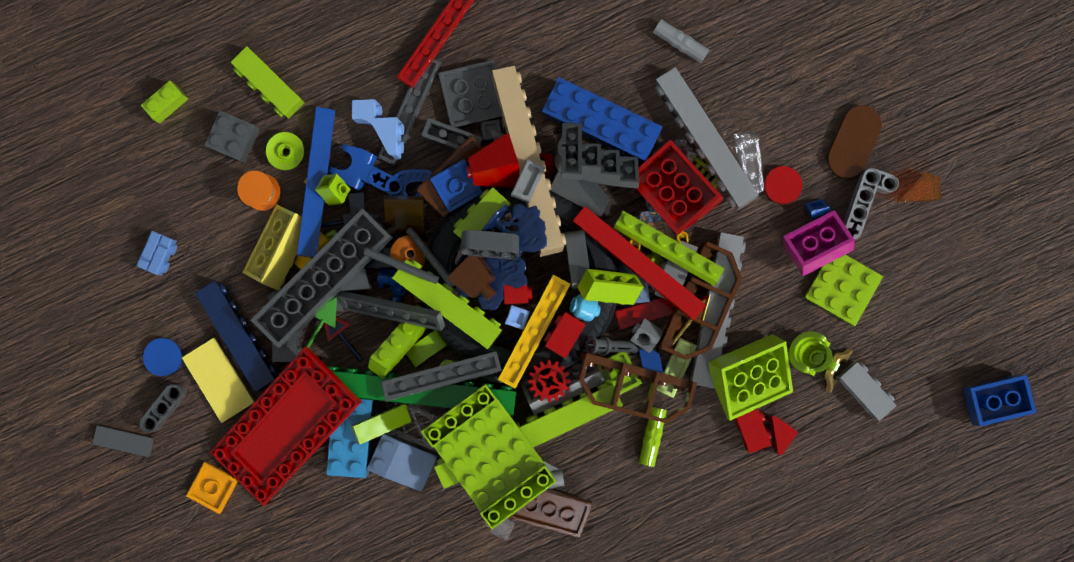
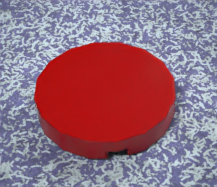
(783, 185)

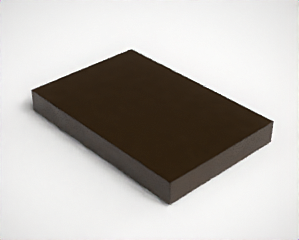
(404, 213)

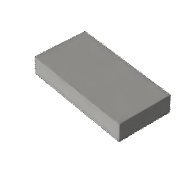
(528, 181)

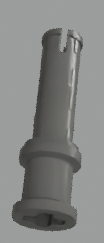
(606, 345)

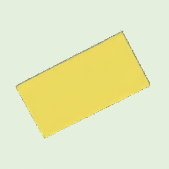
(218, 380)

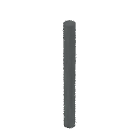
(429, 255)
(401, 265)

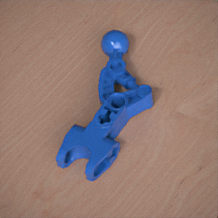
(363, 172)

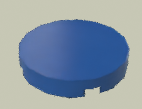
(162, 357)

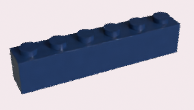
(237, 336)

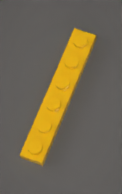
(534, 331)

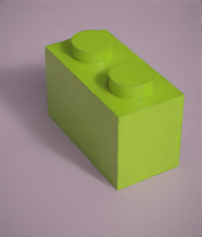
(164, 102)

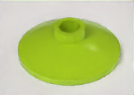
(276, 147)

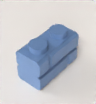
(157, 253)

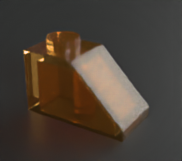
(922, 189)

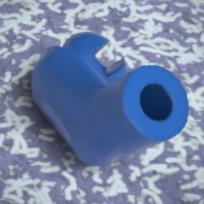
(398, 293)

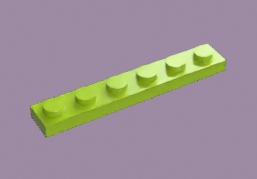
(669, 248)

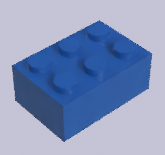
(999, 400)

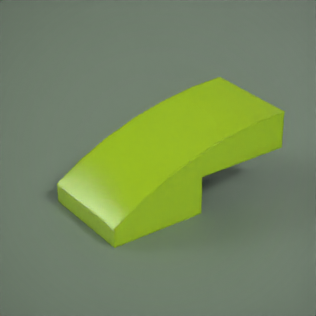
(425, 348)

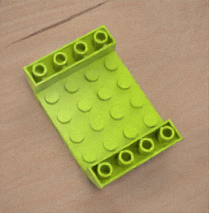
(489, 456)

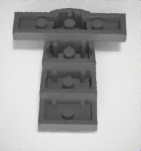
(591, 163)

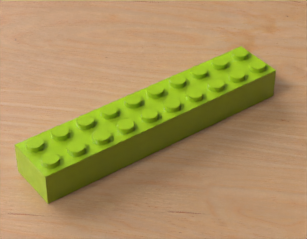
(551, 423)

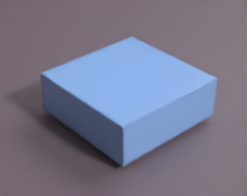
(517, 317)

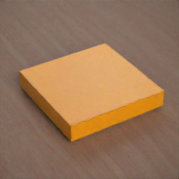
(212, 487)

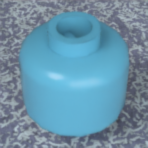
(584, 309)

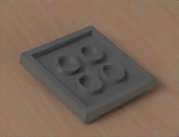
(470, 94)

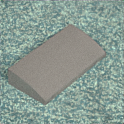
(592, 378)

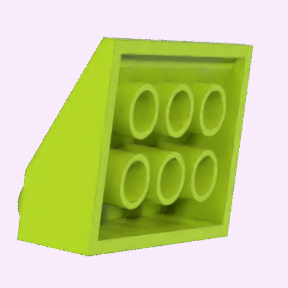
(752, 376)

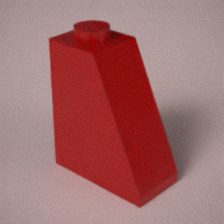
(494, 165)

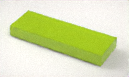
(381, 423)

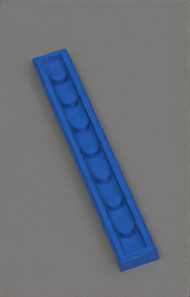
(317, 169)

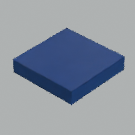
(455, 186)

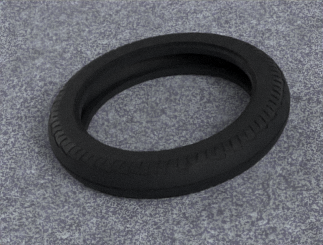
(445, 248)

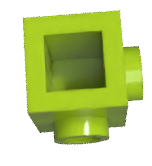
(332, 189)

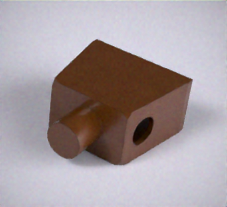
(474, 277)

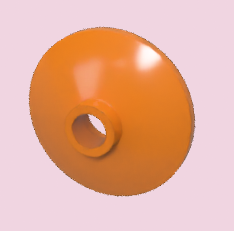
(400, 248)

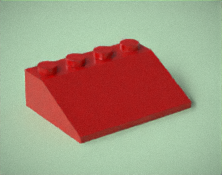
(676, 188)

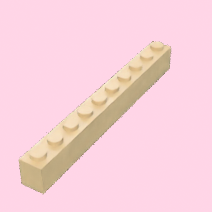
(522, 133)

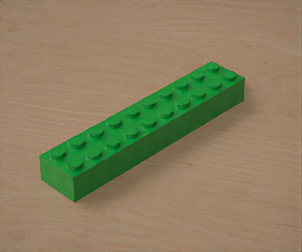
(369, 386)

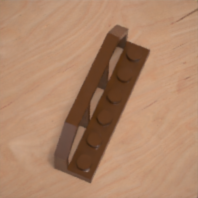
(674, 323)
(643, 374)

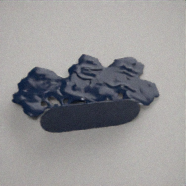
(511, 271)

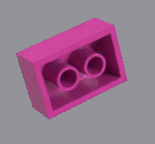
(818, 243)

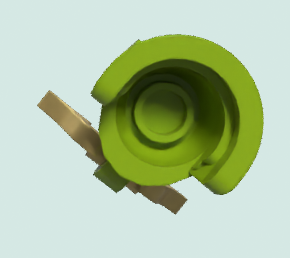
(812, 354)

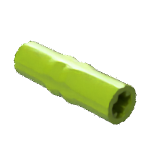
(652, 438)

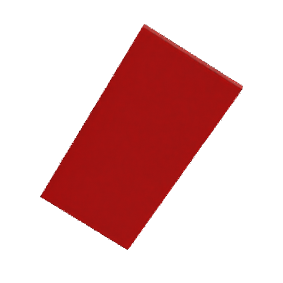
(285, 426)

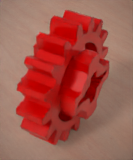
(544, 393)

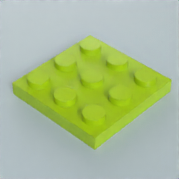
(844, 288)

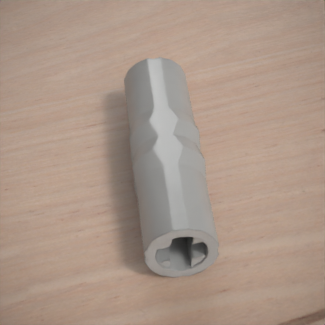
(681, 41)

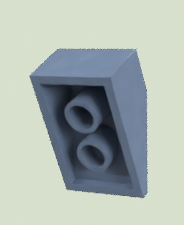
(402, 462)

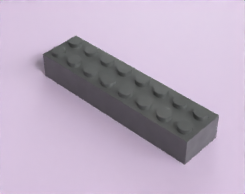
(321, 279)

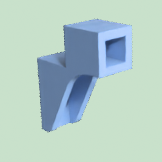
(388, 128)

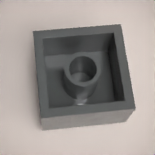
(232, 137)

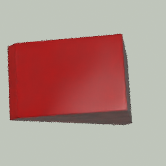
(781, 434)

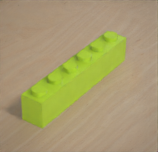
(451, 307)

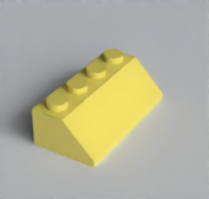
(275, 248)

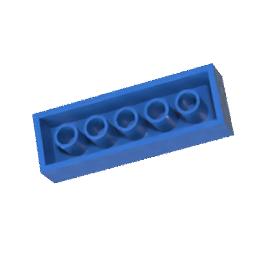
(602, 120)

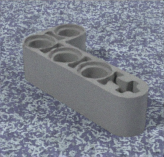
(864, 206)

